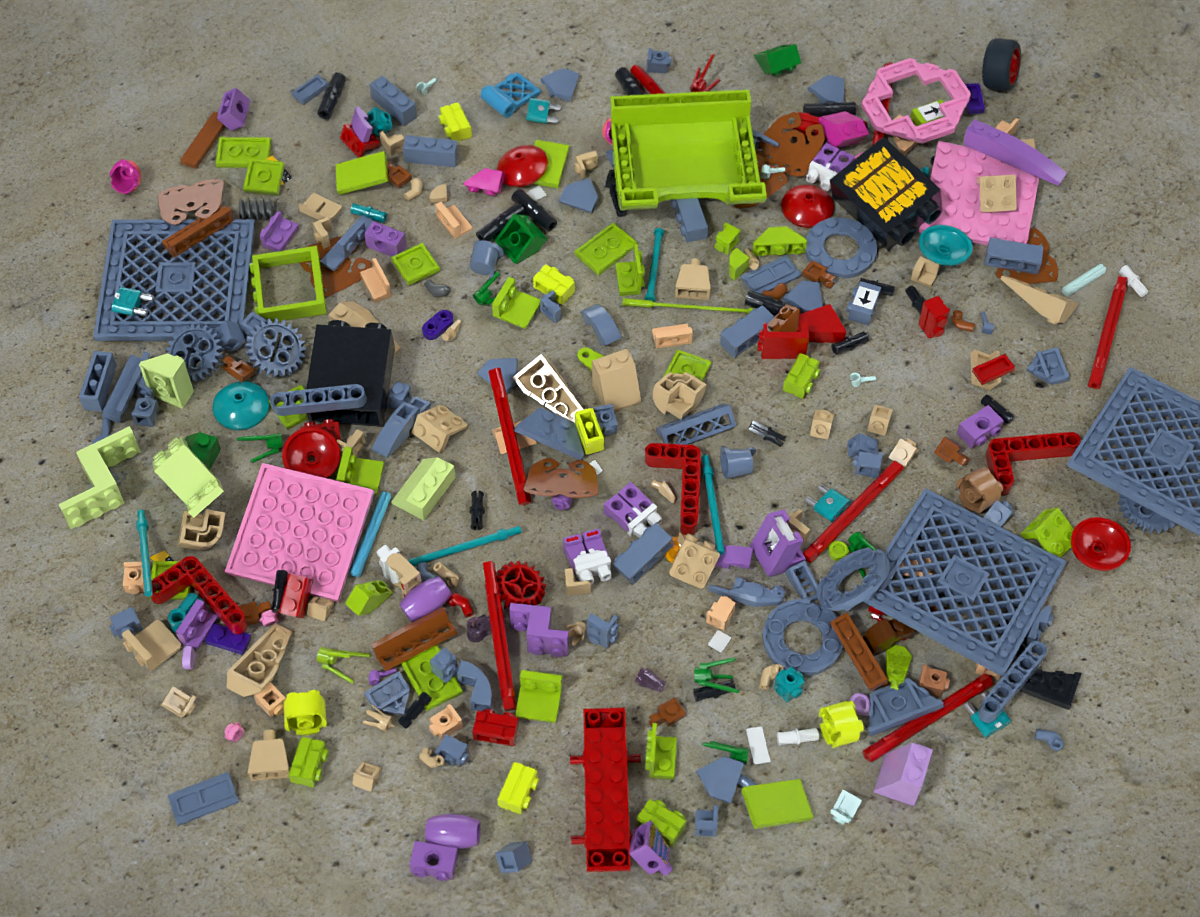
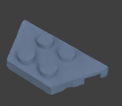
(552, 431)
(895, 707)

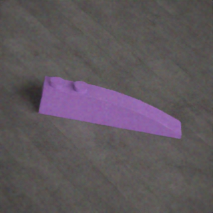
(1012, 151)

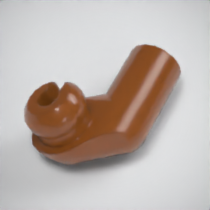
(777, 292)
(960, 323)

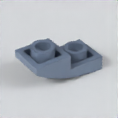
(1039, 625)

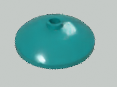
(945, 245)
(241, 413)

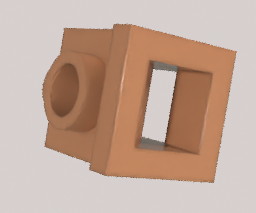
(933, 681)

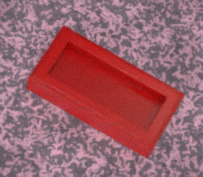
(993, 369)

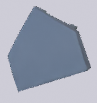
(561, 83)
(828, 89)
(580, 196)
(805, 295)
(508, 367)
(1049, 367)
(389, 695)
(721, 778)

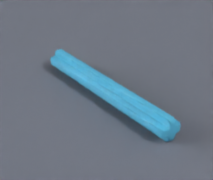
(370, 534)

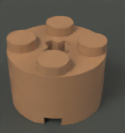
(979, 490)

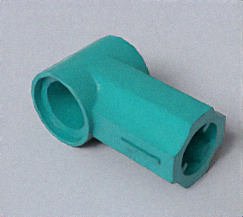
(182, 610)

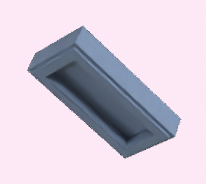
(310, 89)

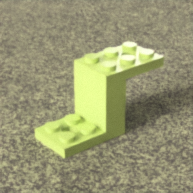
(187, 476)
(105, 492)

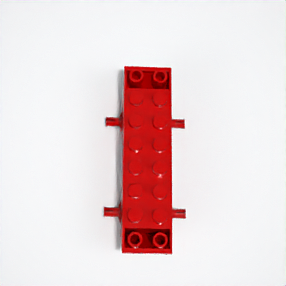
(606, 790)

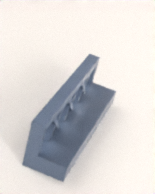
(124, 389)
(695, 419)

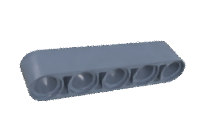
(310, 395)
(1008, 689)

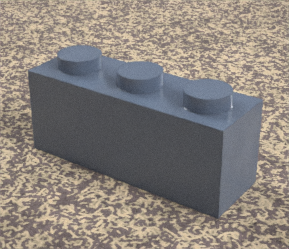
(393, 100)
(430, 151)
(691, 219)
(1013, 255)
(745, 331)
(98, 381)
(643, 553)

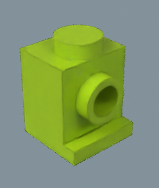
(727, 238)

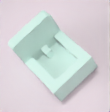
(845, 807)

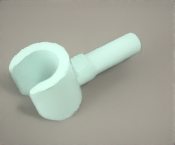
(424, 87)
(766, 170)
(857, 380)

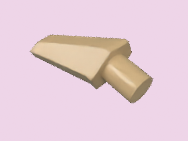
(753, 262)
(451, 332)
(664, 490)

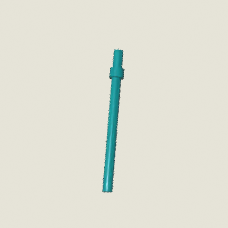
(707, 474)
(142, 527)
(500, 535)

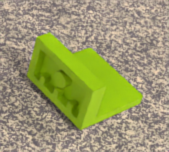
(630, 275)
(514, 305)
(360, 471)
(1051, 531)
(539, 696)
(660, 755)

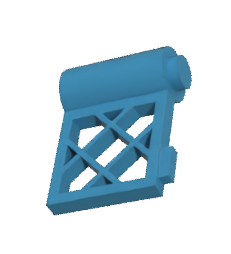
(502, 100)

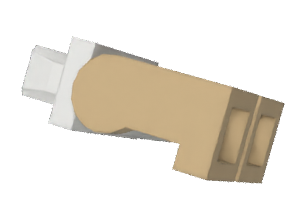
(398, 569)

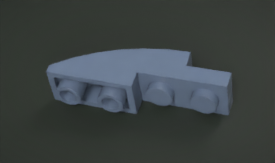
(398, 426)

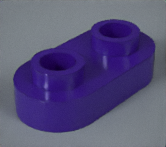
(438, 324)

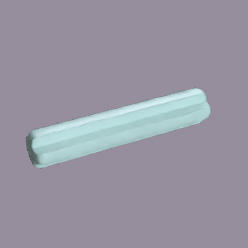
(1083, 280)

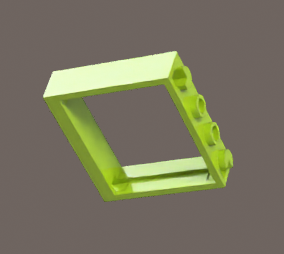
(295, 310)

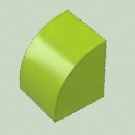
(737, 263)

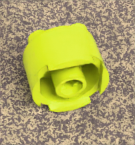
(304, 712)
(840, 724)

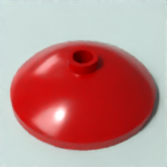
(523, 165)
(807, 205)
(311, 443)
(1101, 535)

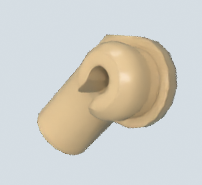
(416, 189)
(769, 674)

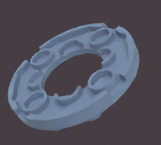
(842, 226)
(864, 558)
(806, 611)

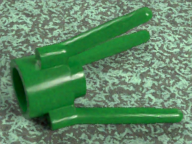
(483, 294)
(272, 441)
(857, 542)
(703, 675)
(736, 753)

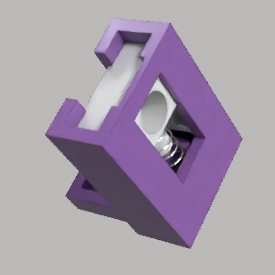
(777, 545)

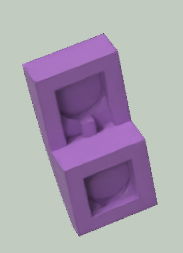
(360, 125)
(735, 556)

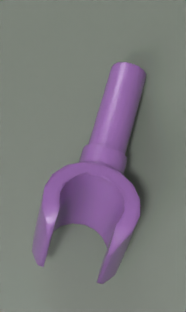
(375, 675)

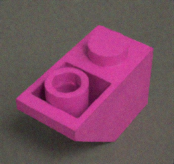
(486, 180)

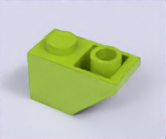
(368, 597)

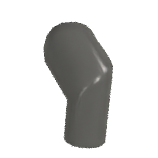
(437, 290)

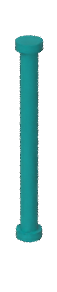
(658, 233)

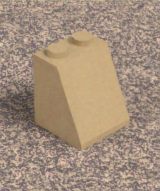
(616, 380)

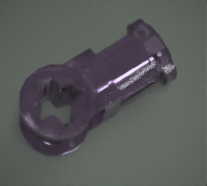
(480, 626)

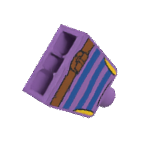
(650, 849)

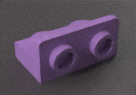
(278, 233)
(196, 625)

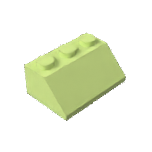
(168, 379)
(425, 487)

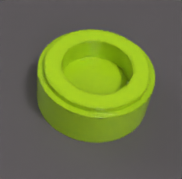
(838, 550)

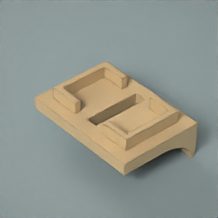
(315, 202)

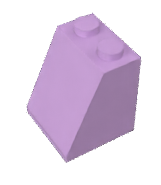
(903, 773)

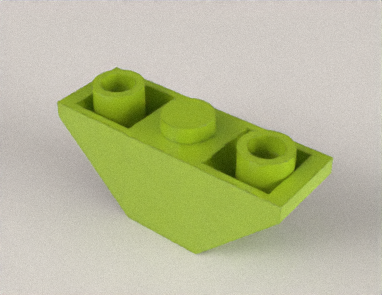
(779, 242)

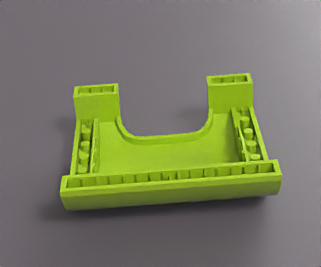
(684, 148)

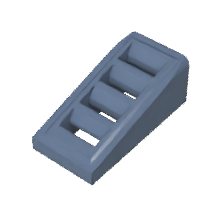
(791, 575)

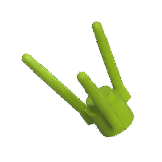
(329, 656)

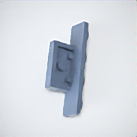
(346, 244)

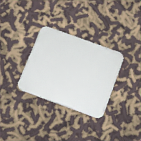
(536, 193)
(719, 641)

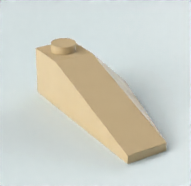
(1052, 306)
(355, 316)
(548, 387)
(259, 663)

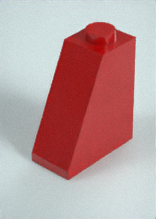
(823, 325)

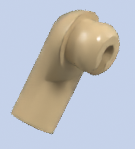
(451, 578)
(432, 762)

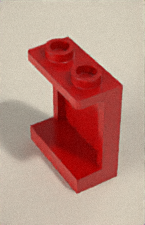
(783, 344)

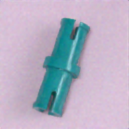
(369, 212)

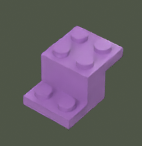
(539, 634)

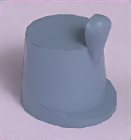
(484, 257)
(736, 461)

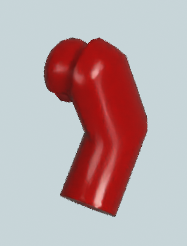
(463, 602)

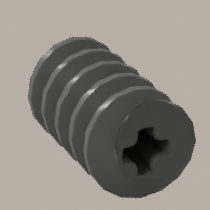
(257, 209)

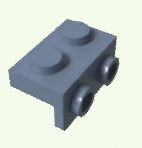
(602, 632)

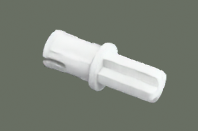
(1133, 280)
(797, 736)

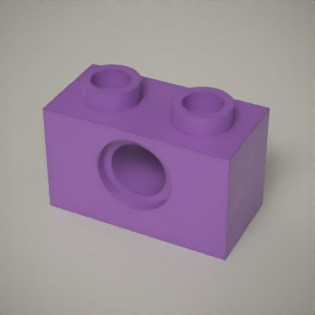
(233, 109)
(385, 239)
(970, 429)
(424, 852)

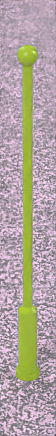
(649, 303)

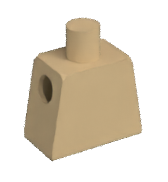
(693, 281)
(268, 758)

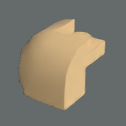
(678, 394)
(201, 531)

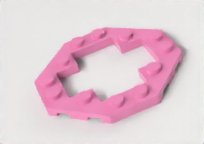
(903, 126)

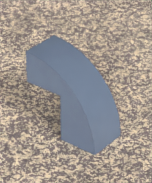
(602, 323)
(472, 676)

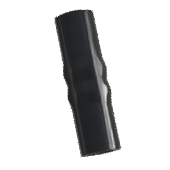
(627, 82)
(331, 96)
(826, 108)
(534, 210)
(497, 224)
(773, 305)

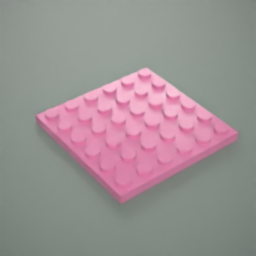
(956, 174)
(302, 528)

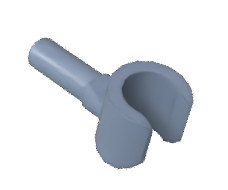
(987, 327)

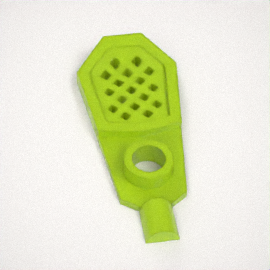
(897, 665)

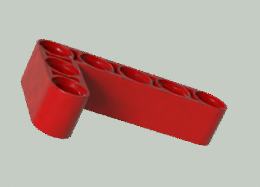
(1024, 451)
(688, 465)
(206, 589)

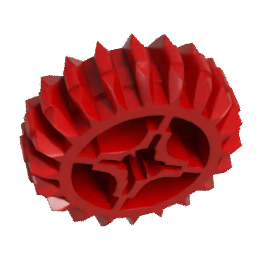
(524, 579)

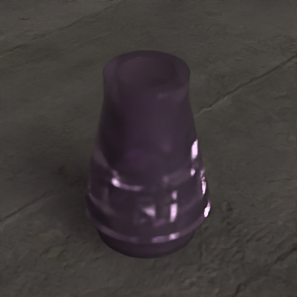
(649, 680)

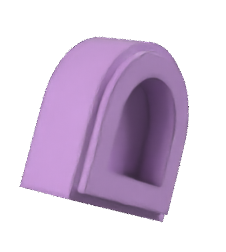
(188, 658)
(861, 703)

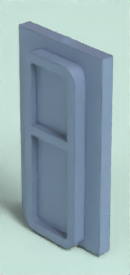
(771, 274)
(203, 798)

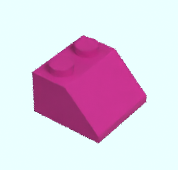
(843, 129)

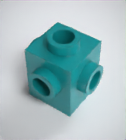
(379, 121)
(789, 684)

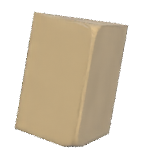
(319, 608)
(366, 776)

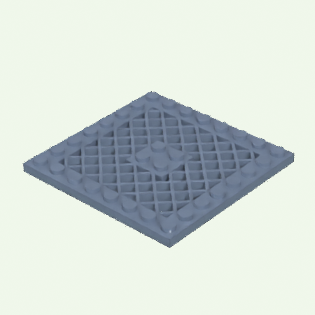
(173, 279)
(1166, 449)
(965, 581)

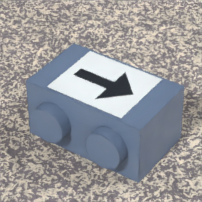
(864, 303)

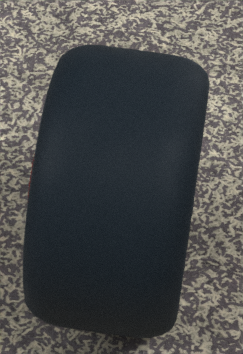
(1001, 64)

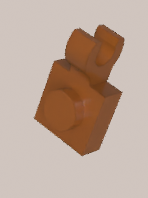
(398, 175)
(816, 272)
(239, 370)
(949, 451)
(253, 612)
(668, 712)

